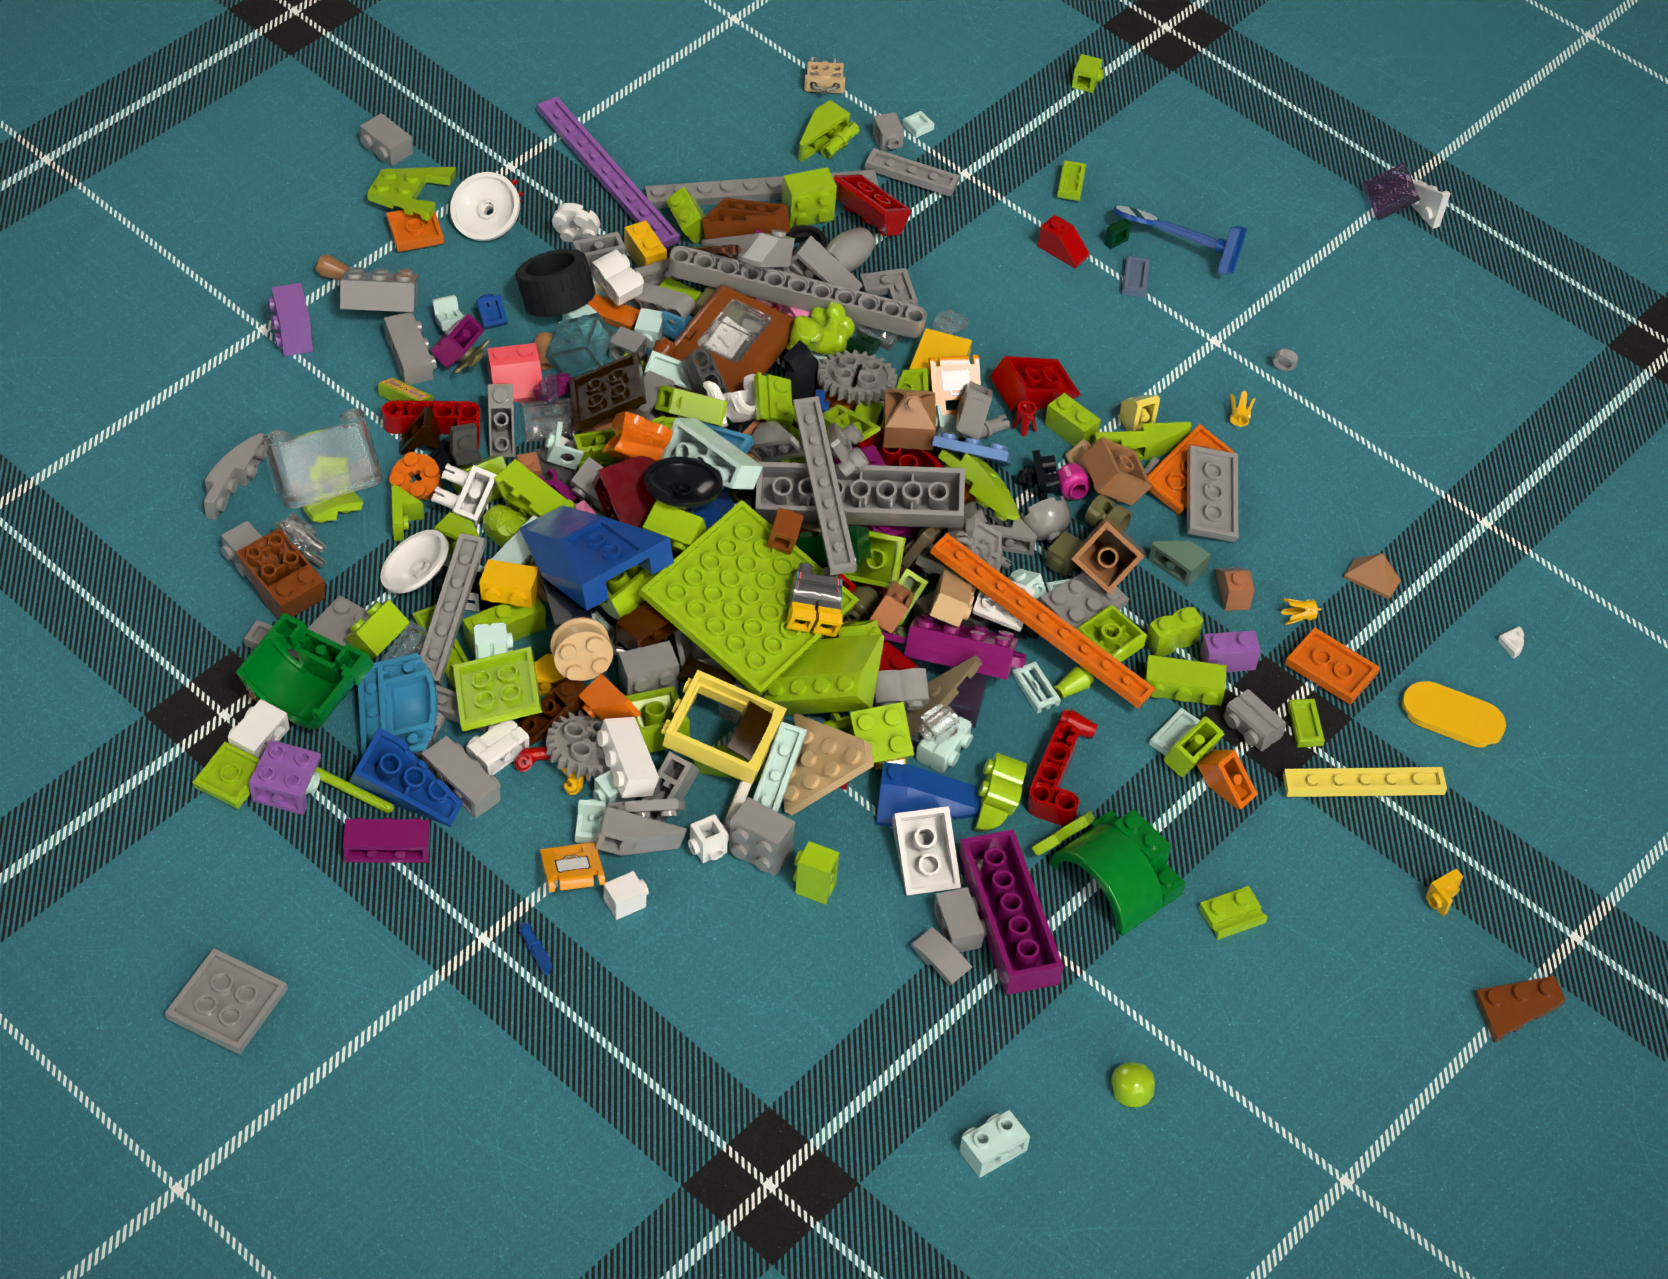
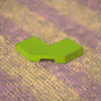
(1063, 833)

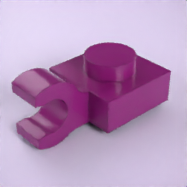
(559, 486)

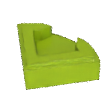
(989, 818)

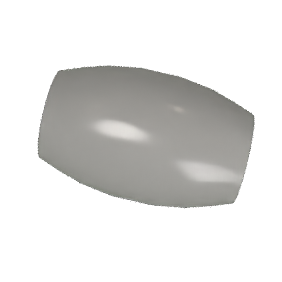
(852, 247)

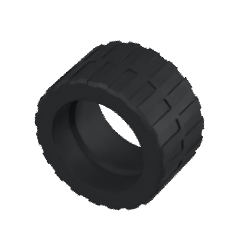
(555, 282)

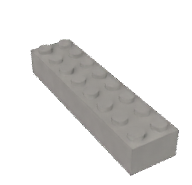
(869, 494)

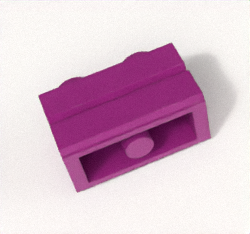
(457, 340)

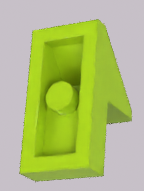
(404, 509)

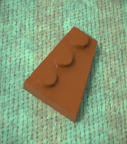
(1515, 1004)

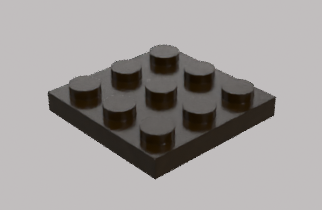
(607, 391)

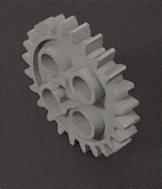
(840, 371)
(575, 745)

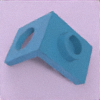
(674, 330)

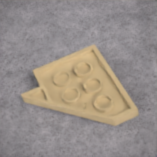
(824, 763)

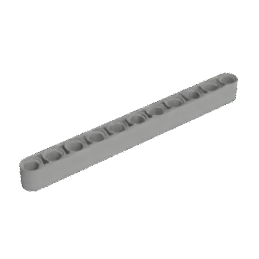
(796, 291)

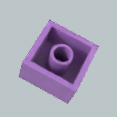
(290, 319)

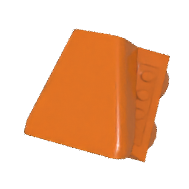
(637, 437)

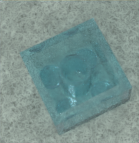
(579, 344)

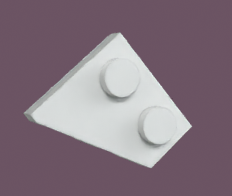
(1432, 203)

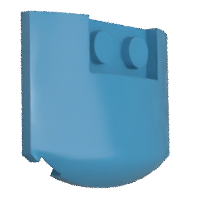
(399, 699)

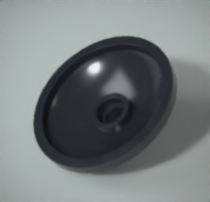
(683, 482)

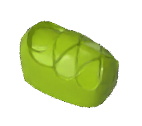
(502, 523)

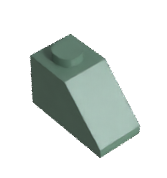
(1180, 559)

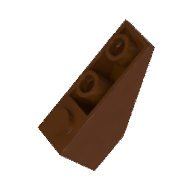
(557, 703)

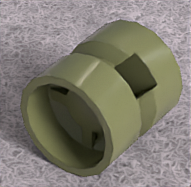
(1105, 507)

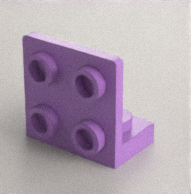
(284, 776)

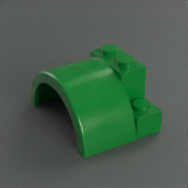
(306, 687)
(1128, 865)

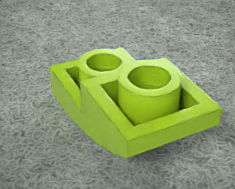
(328, 509)

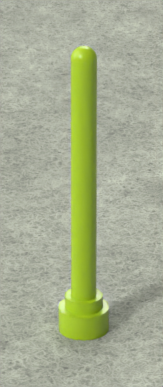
(355, 791)

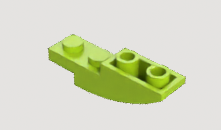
(1152, 440)
(985, 483)

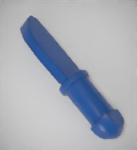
(536, 948)

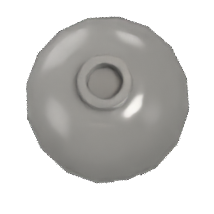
(1048, 518)

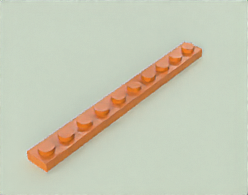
(1043, 620)

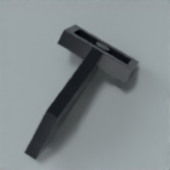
(802, 372)

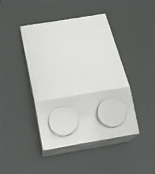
(926, 850)

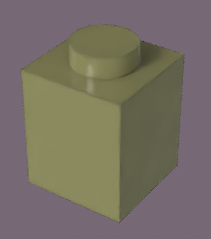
(1061, 552)

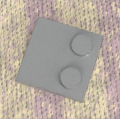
(337, 619)

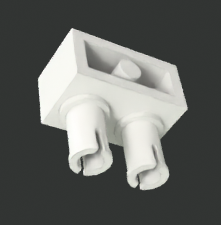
(476, 492)

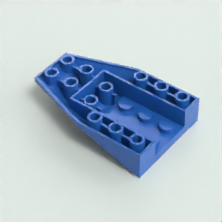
(585, 550)

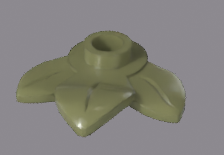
(471, 357)

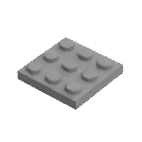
(226, 1001)

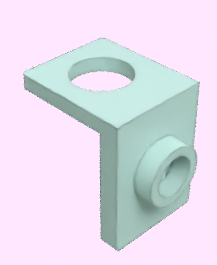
(945, 423)
(555, 449)

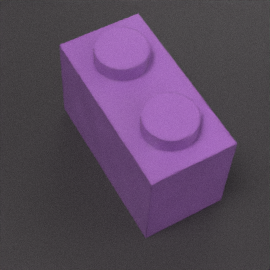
(1235, 649)

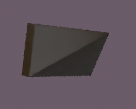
(692, 665)

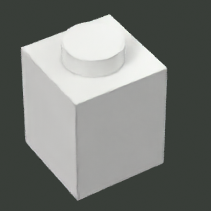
(625, 895)

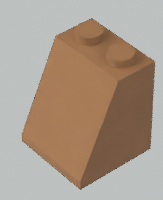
(1108, 554)

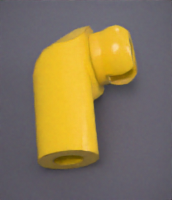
(573, 785)

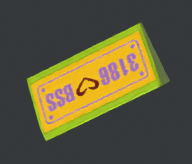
(399, 391)

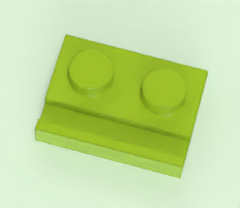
(773, 399)
(1232, 912)

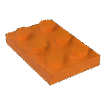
(1332, 666)

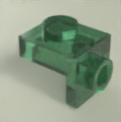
(862, 343)

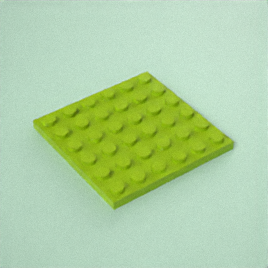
(734, 598)

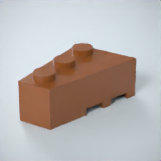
(743, 217)

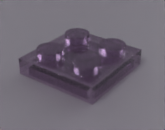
(1391, 191)

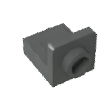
(464, 444)

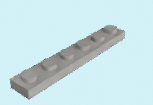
(452, 604)

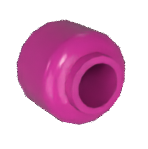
(1073, 481)

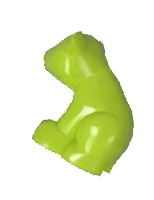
(824, 331)

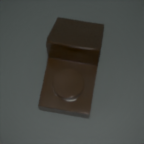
(421, 430)

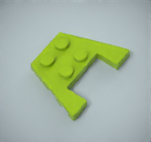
(403, 185)

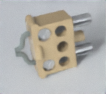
(824, 77)

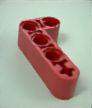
(400, 414)
(1045, 796)

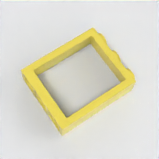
(734, 698)

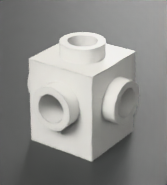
(708, 839)

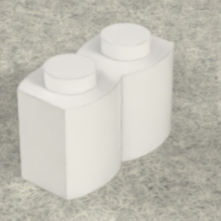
(617, 277)

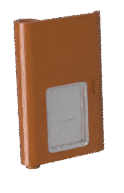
(738, 333)

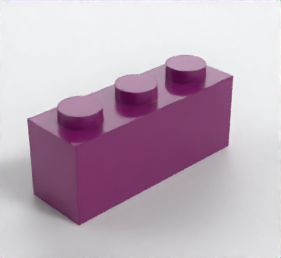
(386, 840)

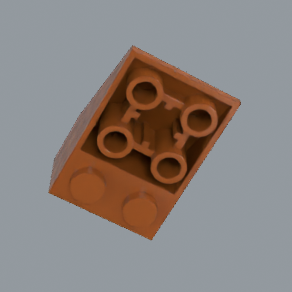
(281, 574)

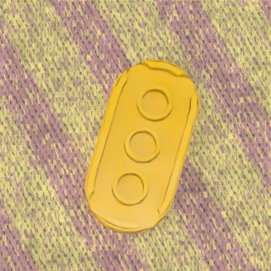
(1453, 714)

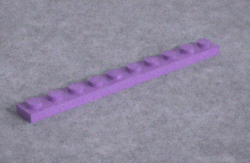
(606, 169)

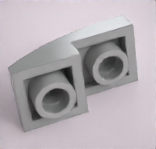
(942, 955)

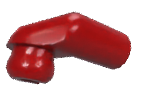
(529, 756)

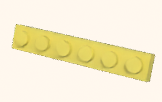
(1364, 781)

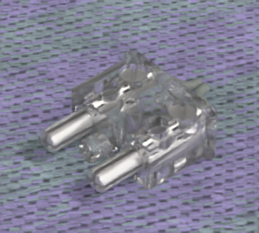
(303, 537)

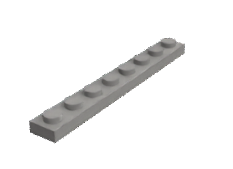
(824, 486)

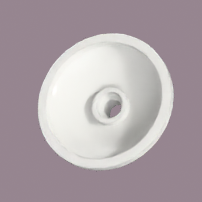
(476, 197)
(415, 562)

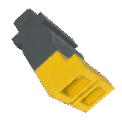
(815, 601)

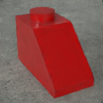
(1062, 241)

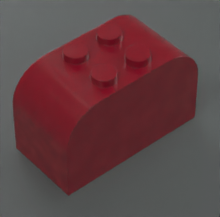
(624, 493)

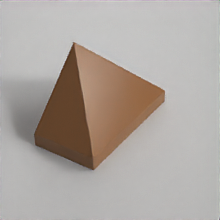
(1374, 574)

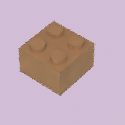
(1116, 471)

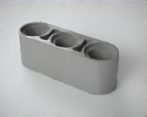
(663, 299)

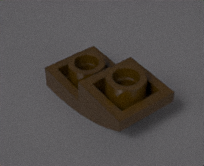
(749, 731)

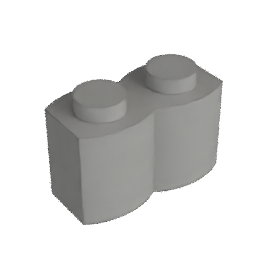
(902, 686)

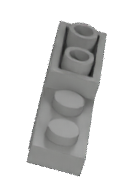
(233, 470)

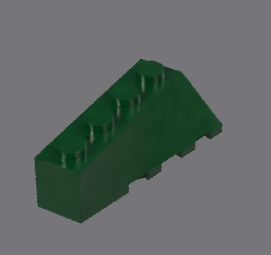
(812, 545)

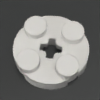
(584, 224)

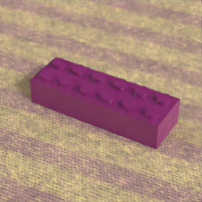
(1011, 911)

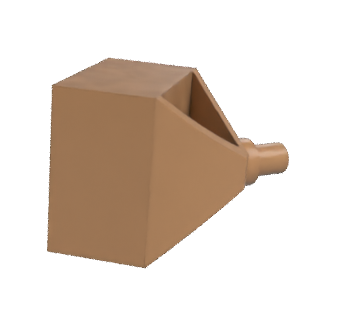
(909, 419)

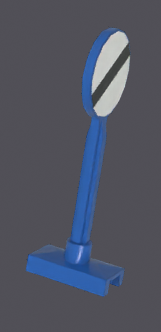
(1229, 248)

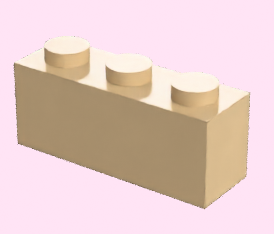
(952, 598)

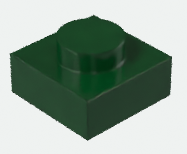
(1117, 233)

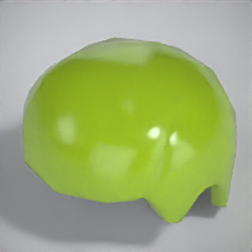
(1133, 1084)

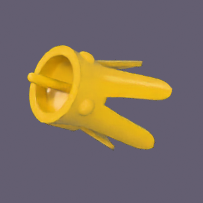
(1241, 415)
(1301, 610)

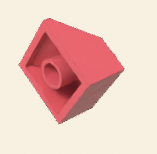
(516, 366)

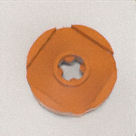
(417, 464)

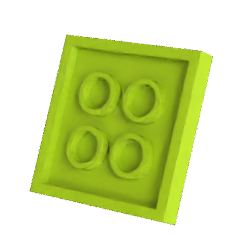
(497, 689)

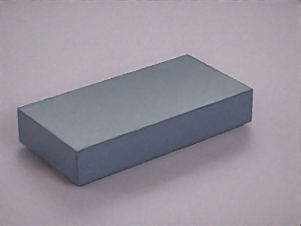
(1136, 277)

